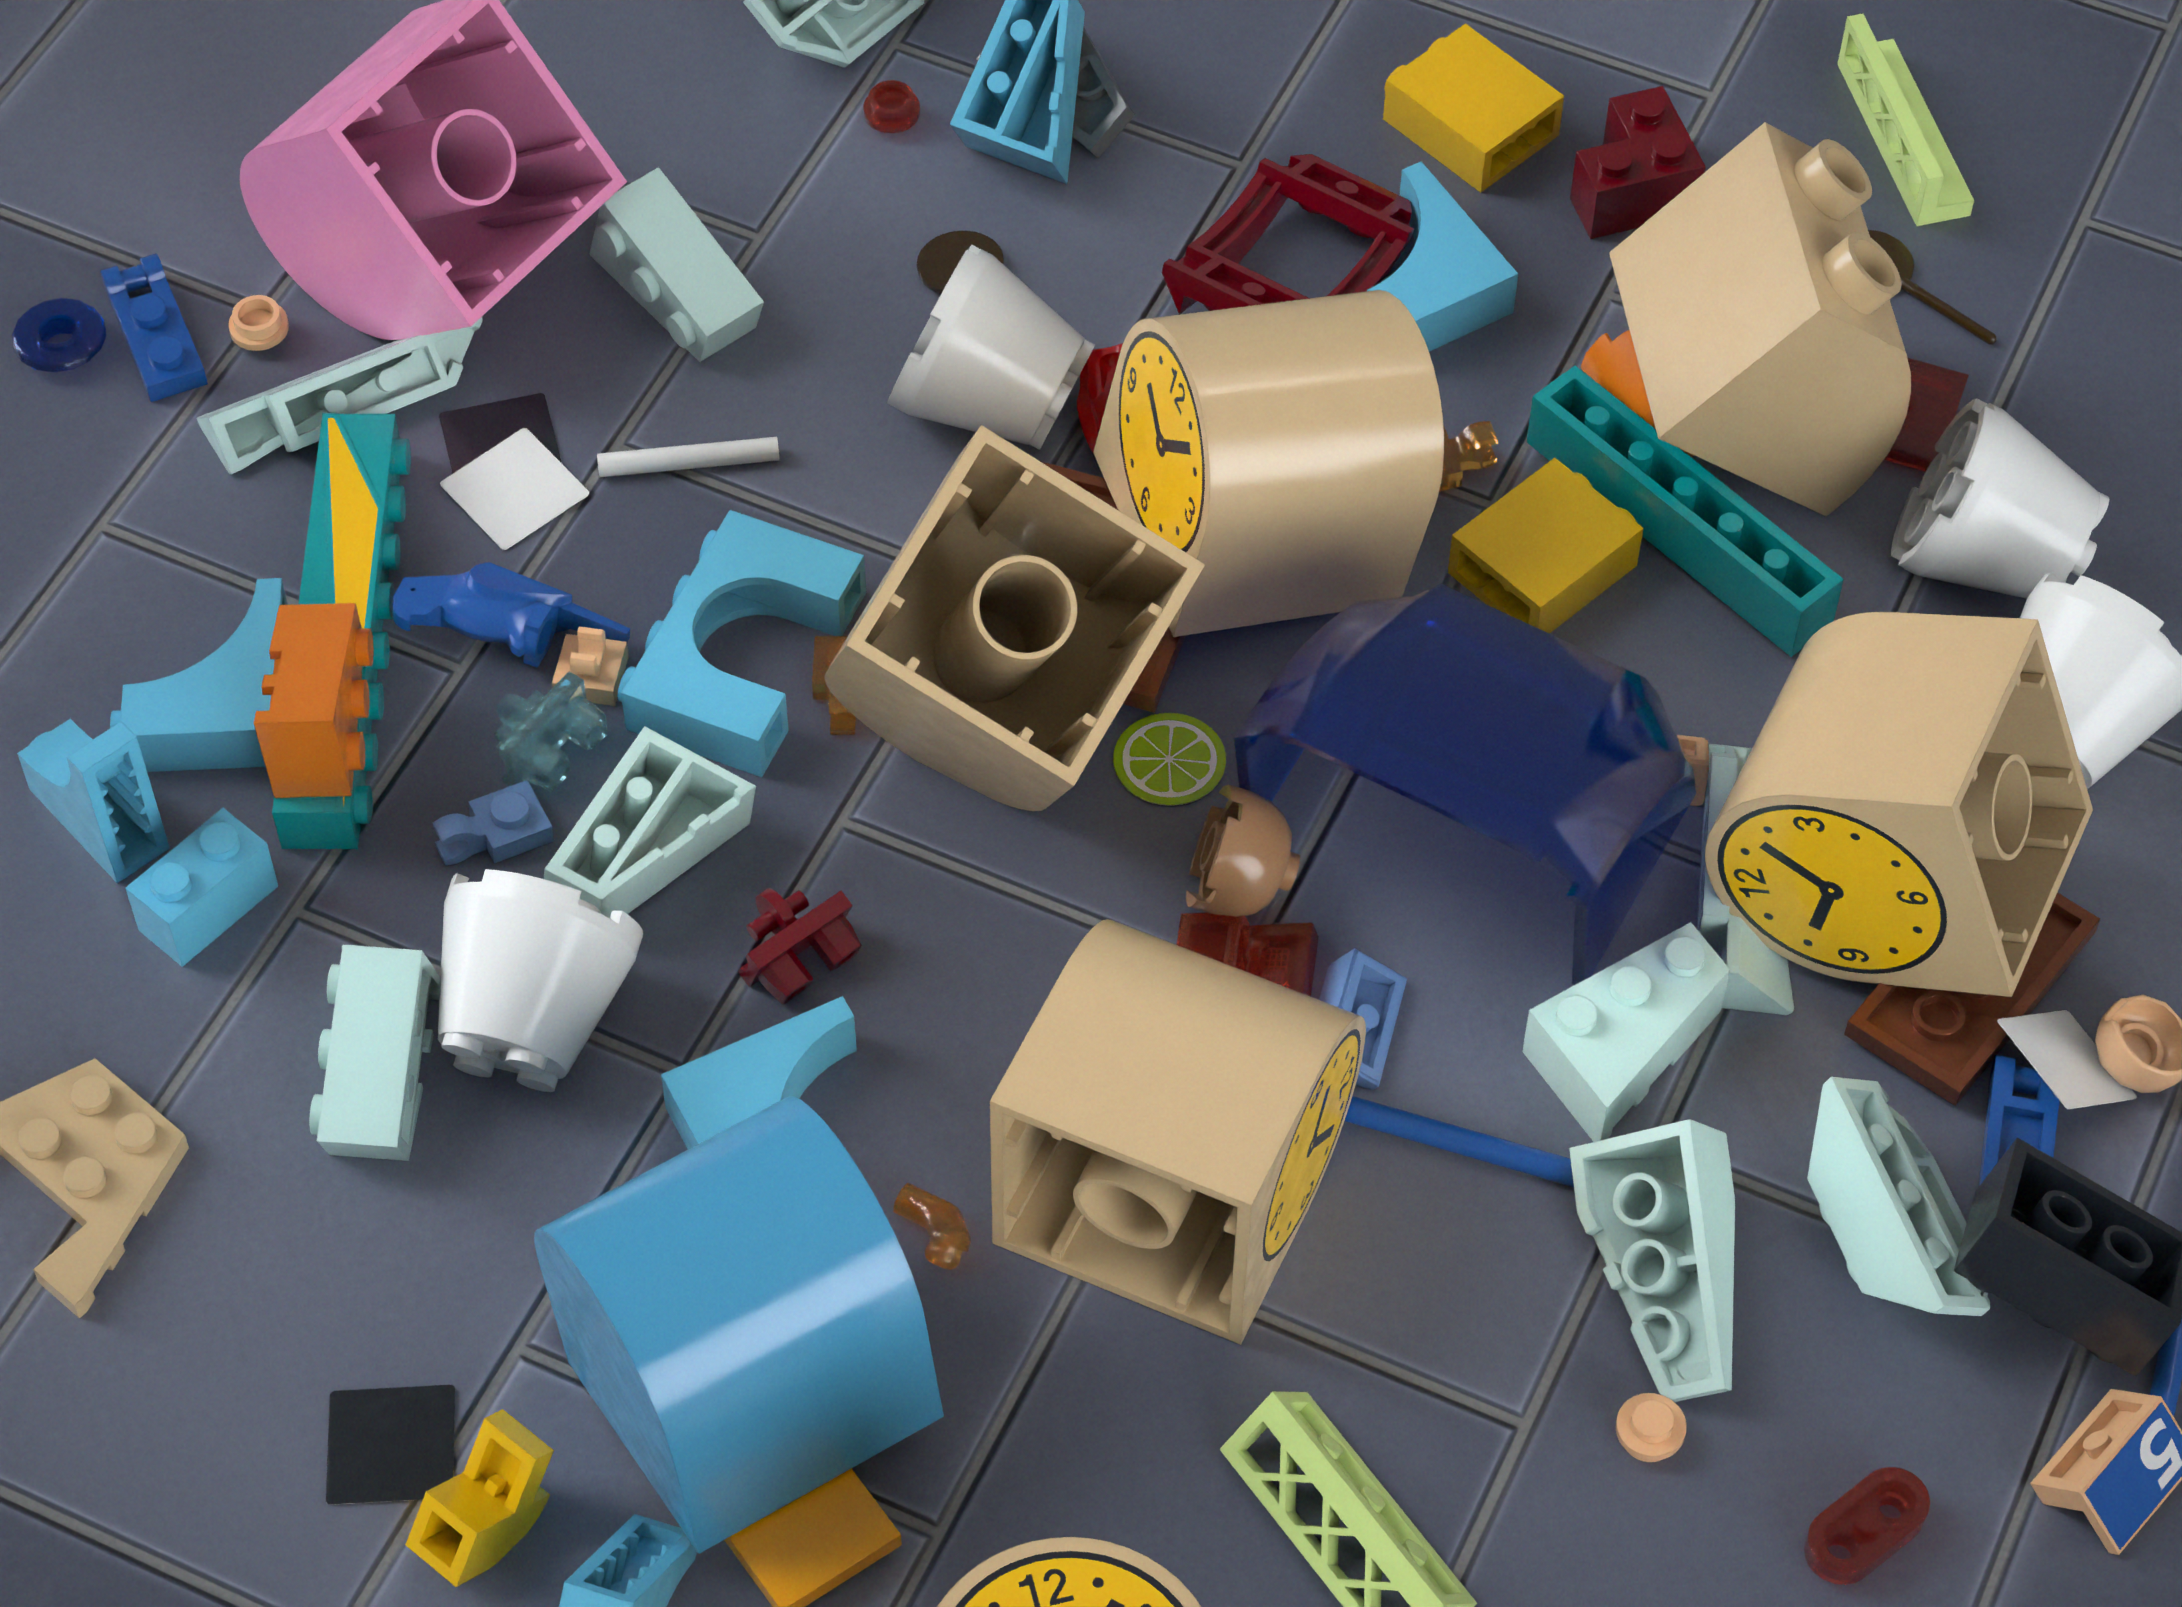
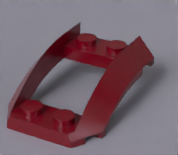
(1211, 262)

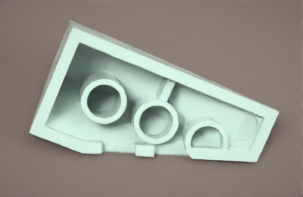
(1667, 1232)

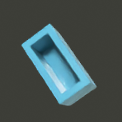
(202, 886)

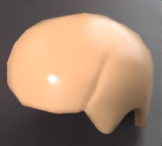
(2141, 1044)

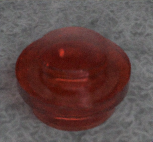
(891, 107)

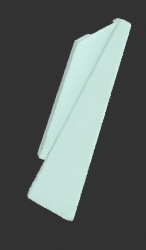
(360, 385)
(1757, 974)

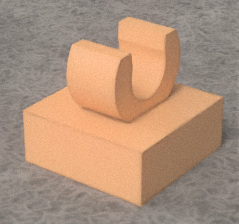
(594, 660)

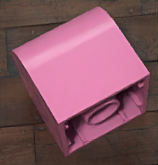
(427, 175)

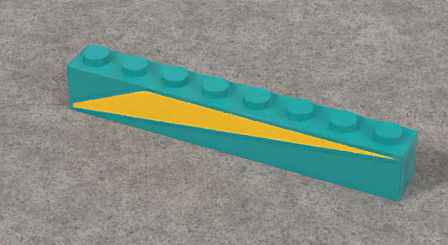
(349, 562)

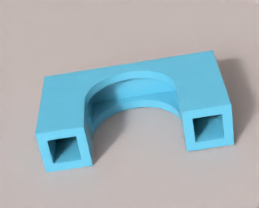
(740, 573)

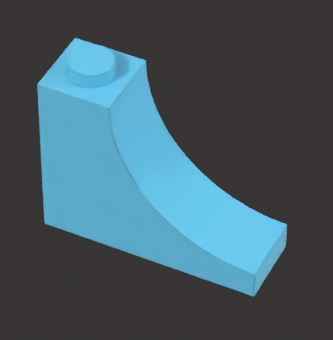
(1454, 272)
(209, 710)
(98, 794)
(756, 1071)
(632, 1568)

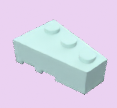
(674, 266)
(650, 824)
(1624, 1026)
(374, 1052)

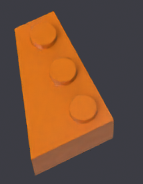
(315, 700)

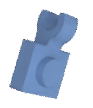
(501, 822)

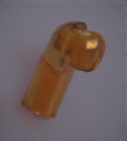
(942, 1221)

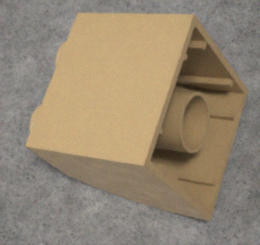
(1770, 320)

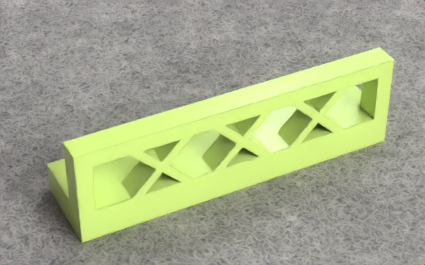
(1902, 126)
(1348, 1492)

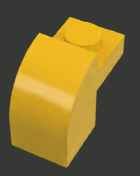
(488, 1507)

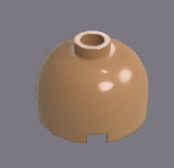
(1242, 856)

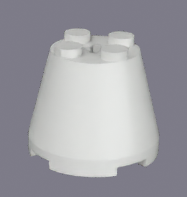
(991, 356)
(1997, 509)
(2110, 668)
(526, 974)

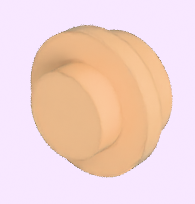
(258, 323)
(1651, 1427)

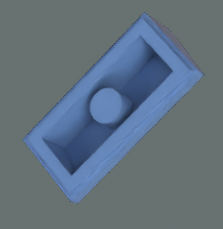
(1373, 992)

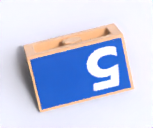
(2116, 1466)

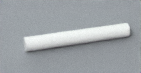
(688, 457)

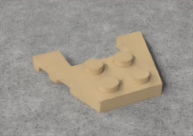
(98, 1158)

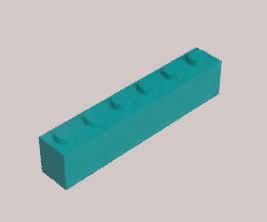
(1686, 511)

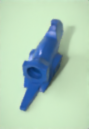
(497, 607)

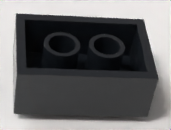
(2074, 1257)

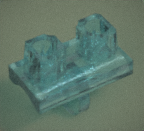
(540, 726)

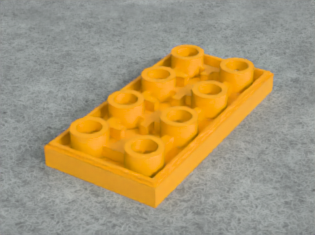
(815, 1542)

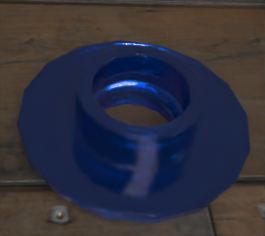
(56, 318)

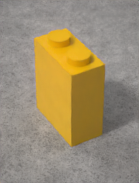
(1472, 107)
(1545, 548)

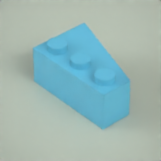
(1026, 87)

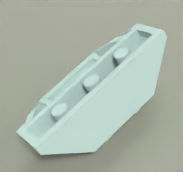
(830, 28)
(1888, 1202)

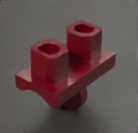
(776, 961)

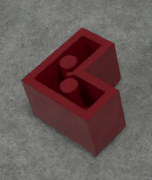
(1638, 167)

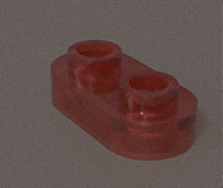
(1863, 1529)

